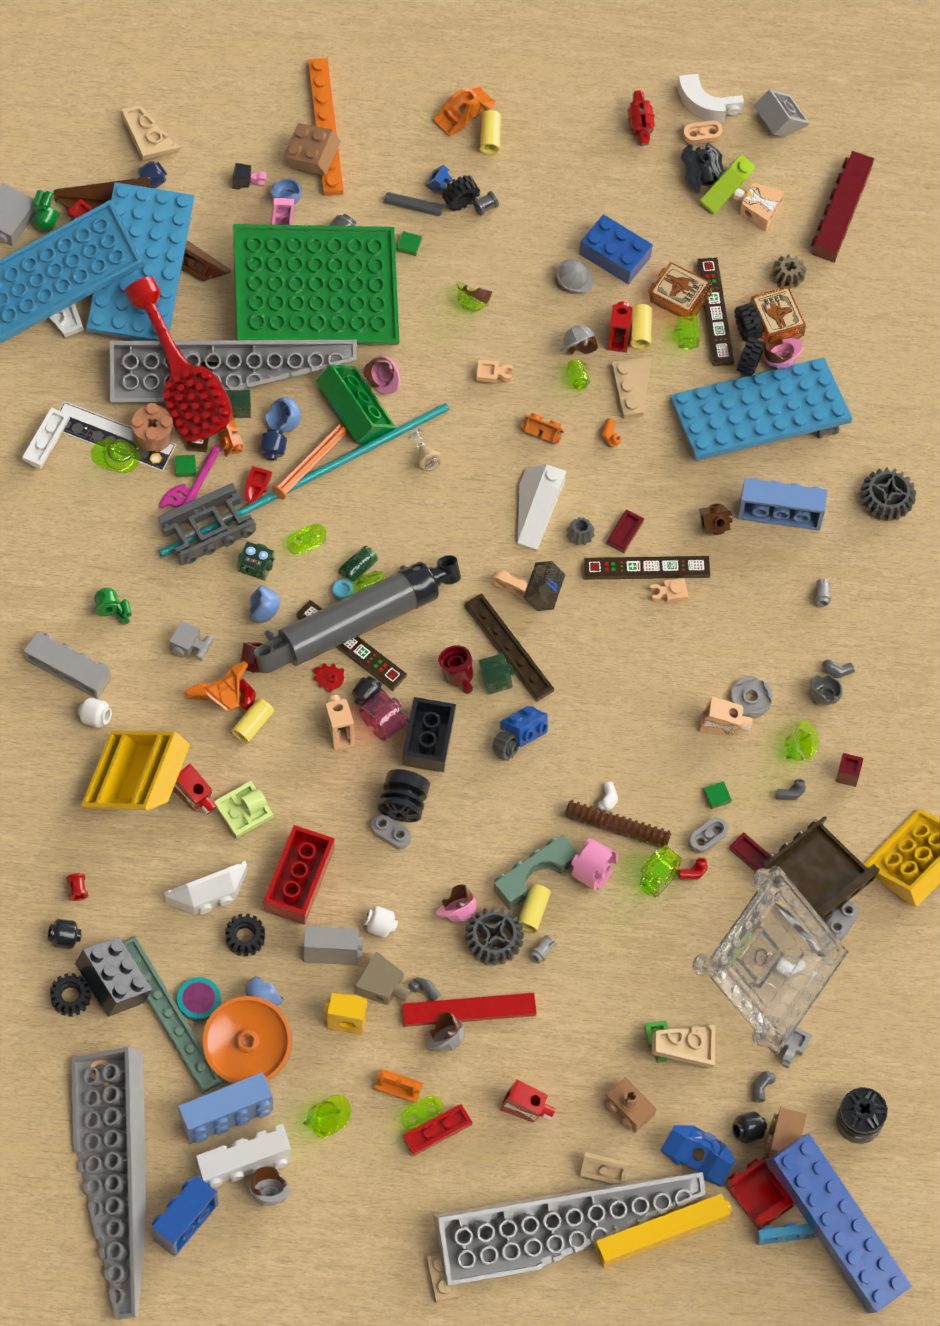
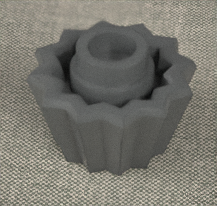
(580, 531)
(505, 745)

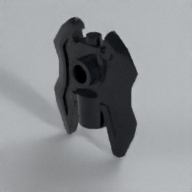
(702, 165)

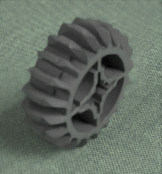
(876, 488)
(507, 947)

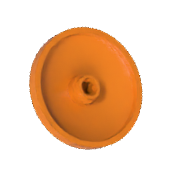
(247, 1039)

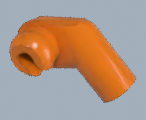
(608, 434)

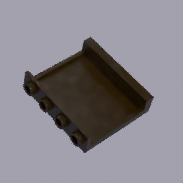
(822, 868)

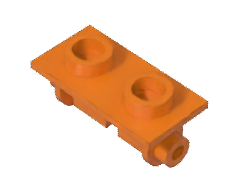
(550, 430)
(229, 441)
(398, 1085)

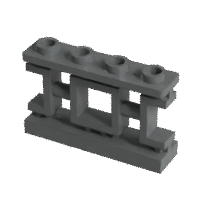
(202, 509)

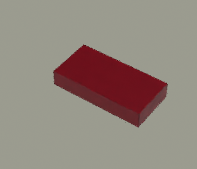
(625, 531)
(749, 852)

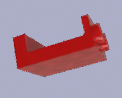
(759, 1193)

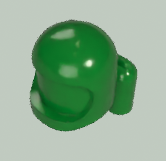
(45, 215)
(108, 604)

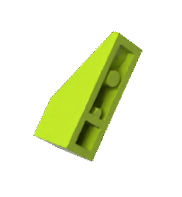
(727, 183)

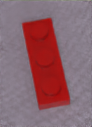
(437, 1129)

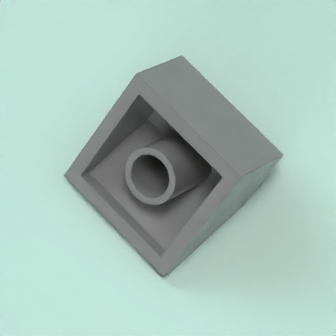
(780, 113)

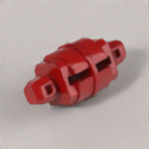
(641, 122)

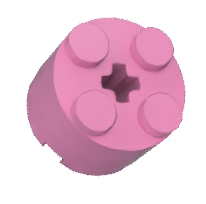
(594, 864)

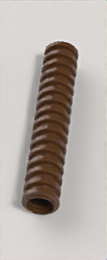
(617, 823)

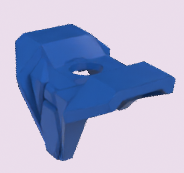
(685, 1139)

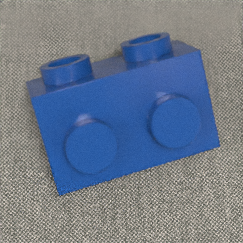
(526, 724)

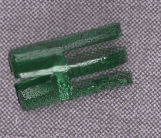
(358, 564)

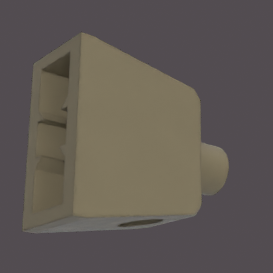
(381, 981)

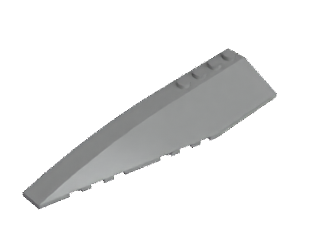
(142, 368)
(113, 1165)
(546, 1228)

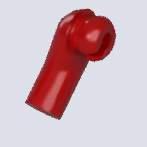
(249, 694)
(695, 872)

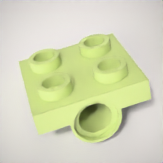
(244, 809)

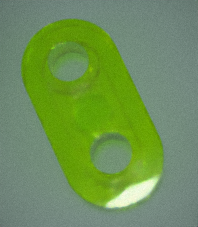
(307, 539)
(421, 1113)

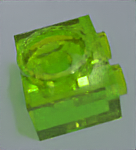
(659, 871)

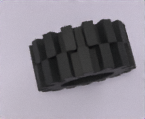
(460, 193)
(748, 321)
(750, 356)
(245, 922)
(70, 982)

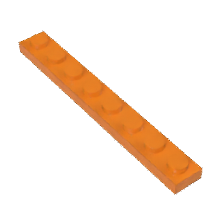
(325, 118)

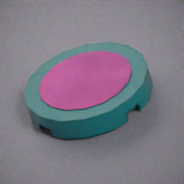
(198, 998)

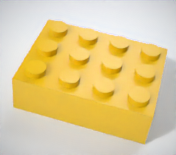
(136, 770)

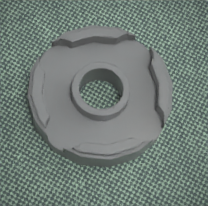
(757, 687)

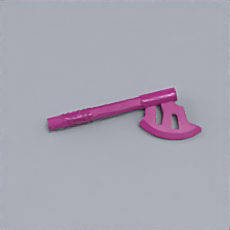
(192, 493)

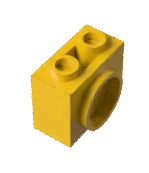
(346, 1013)

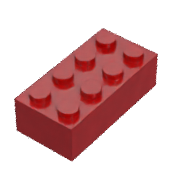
(299, 874)

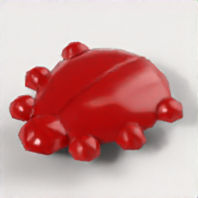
(329, 677)

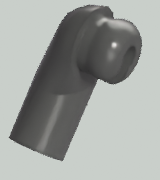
(836, 670)
(793, 792)
(424, 985)
(760, 1083)

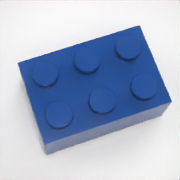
(615, 249)
(184, 1215)

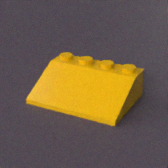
(911, 858)

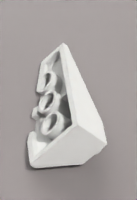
(537, 499)

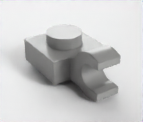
(795, 1045)

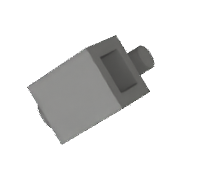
(187, 639)

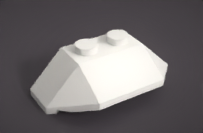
(209, 891)

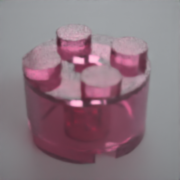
(383, 715)

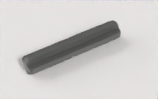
(413, 203)

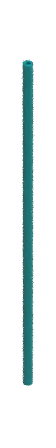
(321, 471)

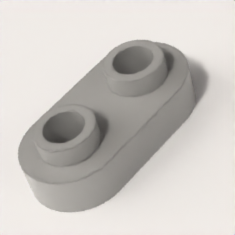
(389, 832)
(708, 836)
(843, 920)

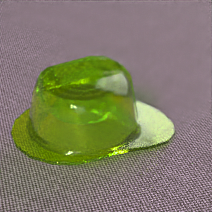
(115, 455)
(802, 743)
(328, 1116)

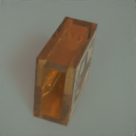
(680, 291)
(779, 315)

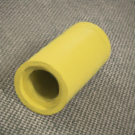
(490, 132)
(641, 326)
(252, 721)
(534, 908)

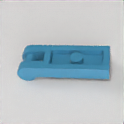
(788, 1232)

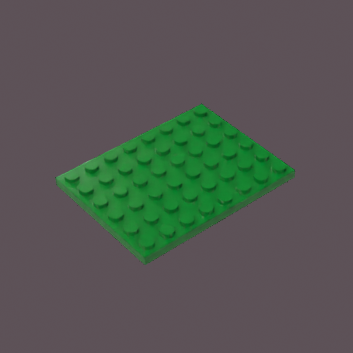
(316, 283)

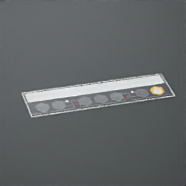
(95, 427)

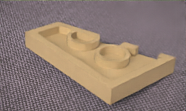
(146, 135)
(631, 385)
(686, 1045)

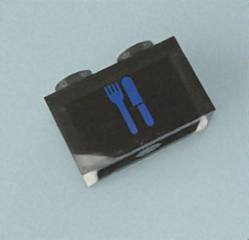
(544, 585)

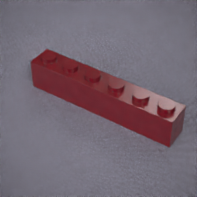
(843, 206)

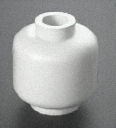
(94, 712)
(380, 922)

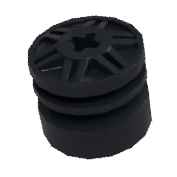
(404, 795)
(861, 1127)

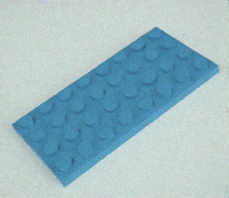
(159, 229)
(64, 268)
(760, 409)

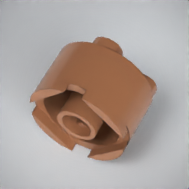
(152, 428)

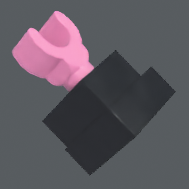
(242, 176)

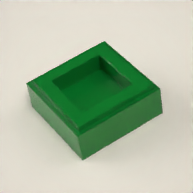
(409, 243)
(185, 465)
(717, 795)

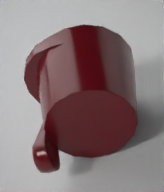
(457, 667)

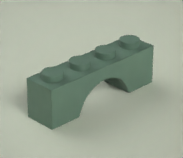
(556, 856)

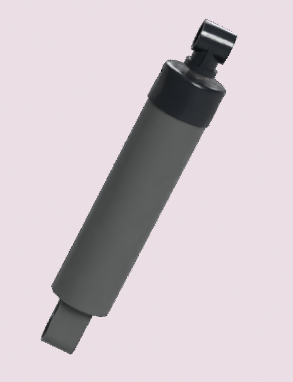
(356, 614)

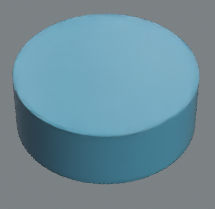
(342, 589)

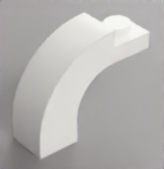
(705, 105)

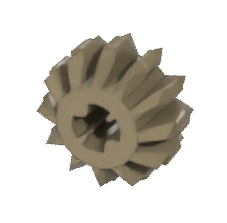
(789, 271)

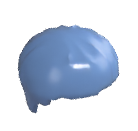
(284, 415)
(264, 604)
(257, 988)

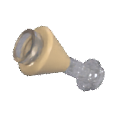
(428, 457)

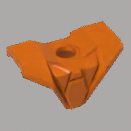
(450, 117)
(222, 692)

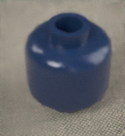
(155, 172)
(272, 444)

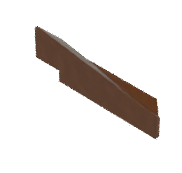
(93, 194)
(202, 264)

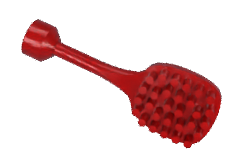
(192, 392)

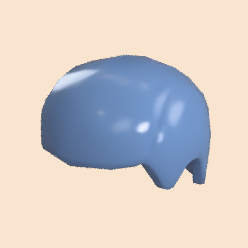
(287, 189)

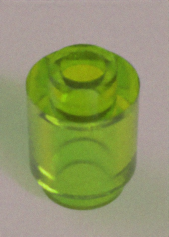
(578, 374)
(368, 580)

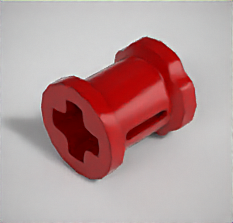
(77, 887)

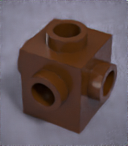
(715, 519)

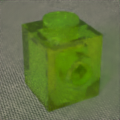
(687, 332)

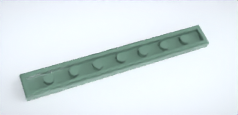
(174, 1022)

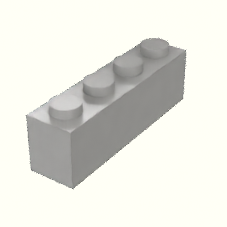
(67, 664)

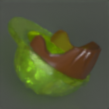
(472, 299)

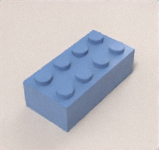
(782, 504)
(226, 1108)

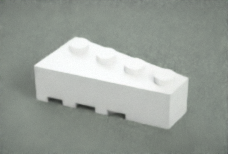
(245, 1157)

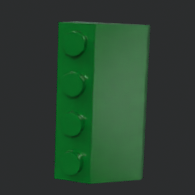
(355, 403)

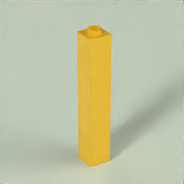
(663, 1230)

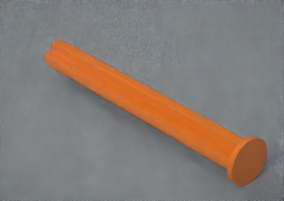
(308, 462)

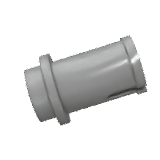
(822, 597)
(542, 949)

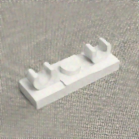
(46, 438)

